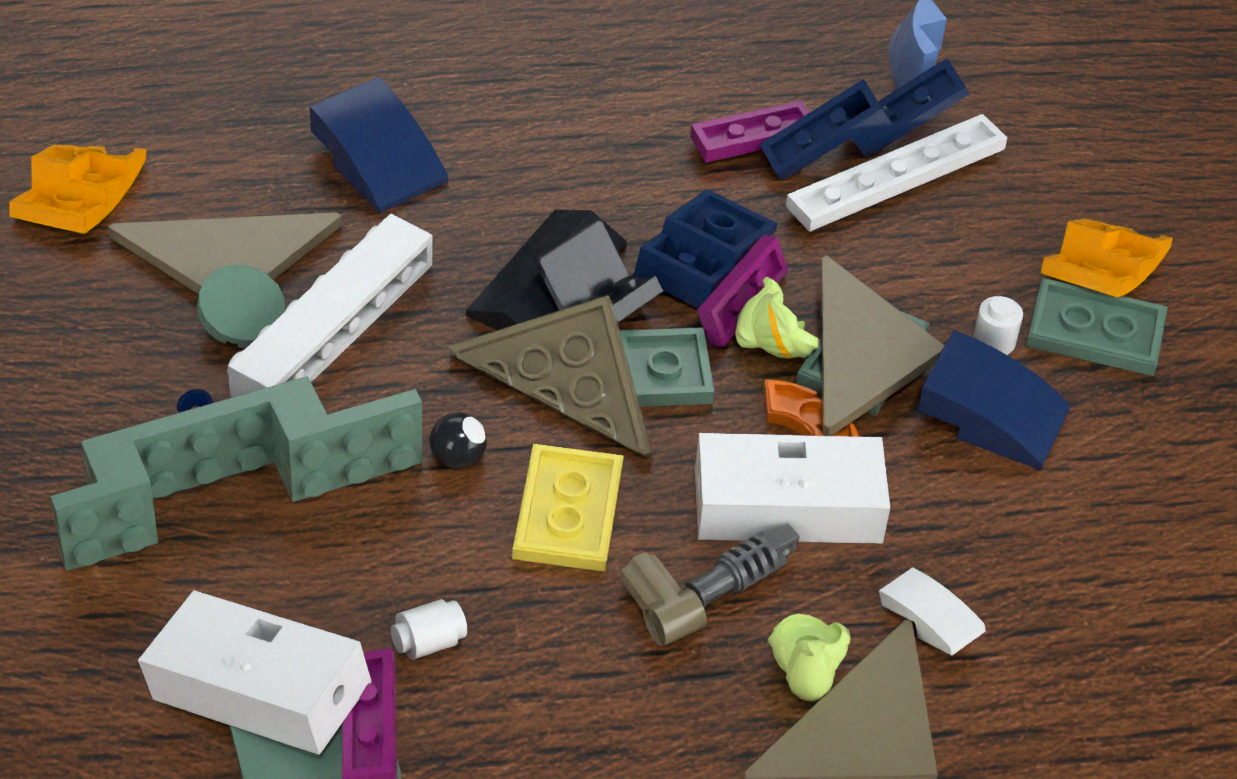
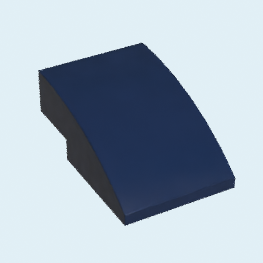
(377, 144)
(701, 246)
(994, 401)

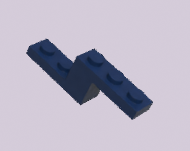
(864, 119)

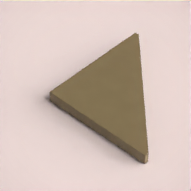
(200, 246)
(865, 348)
(570, 365)
(864, 726)

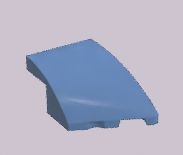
(916, 42)

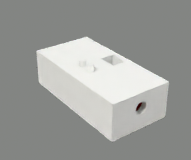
(816, 484)
(256, 671)

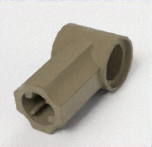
(665, 607)

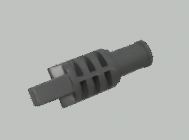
(745, 564)

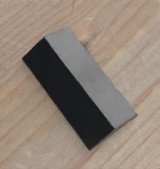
(519, 288)

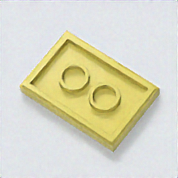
(568, 507)

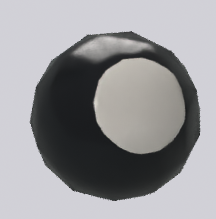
(458, 440)

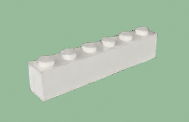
(335, 308)

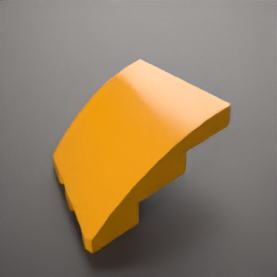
(76, 186)
(1105, 257)

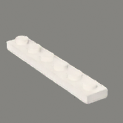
(895, 172)

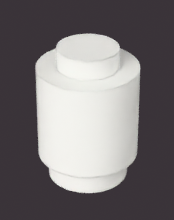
(999, 323)
(428, 628)

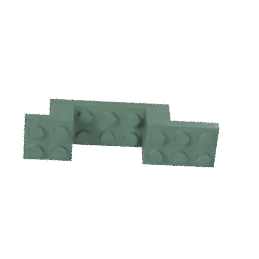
(223, 439)

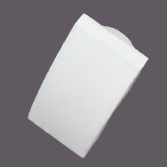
(937, 612)

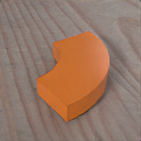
(797, 409)

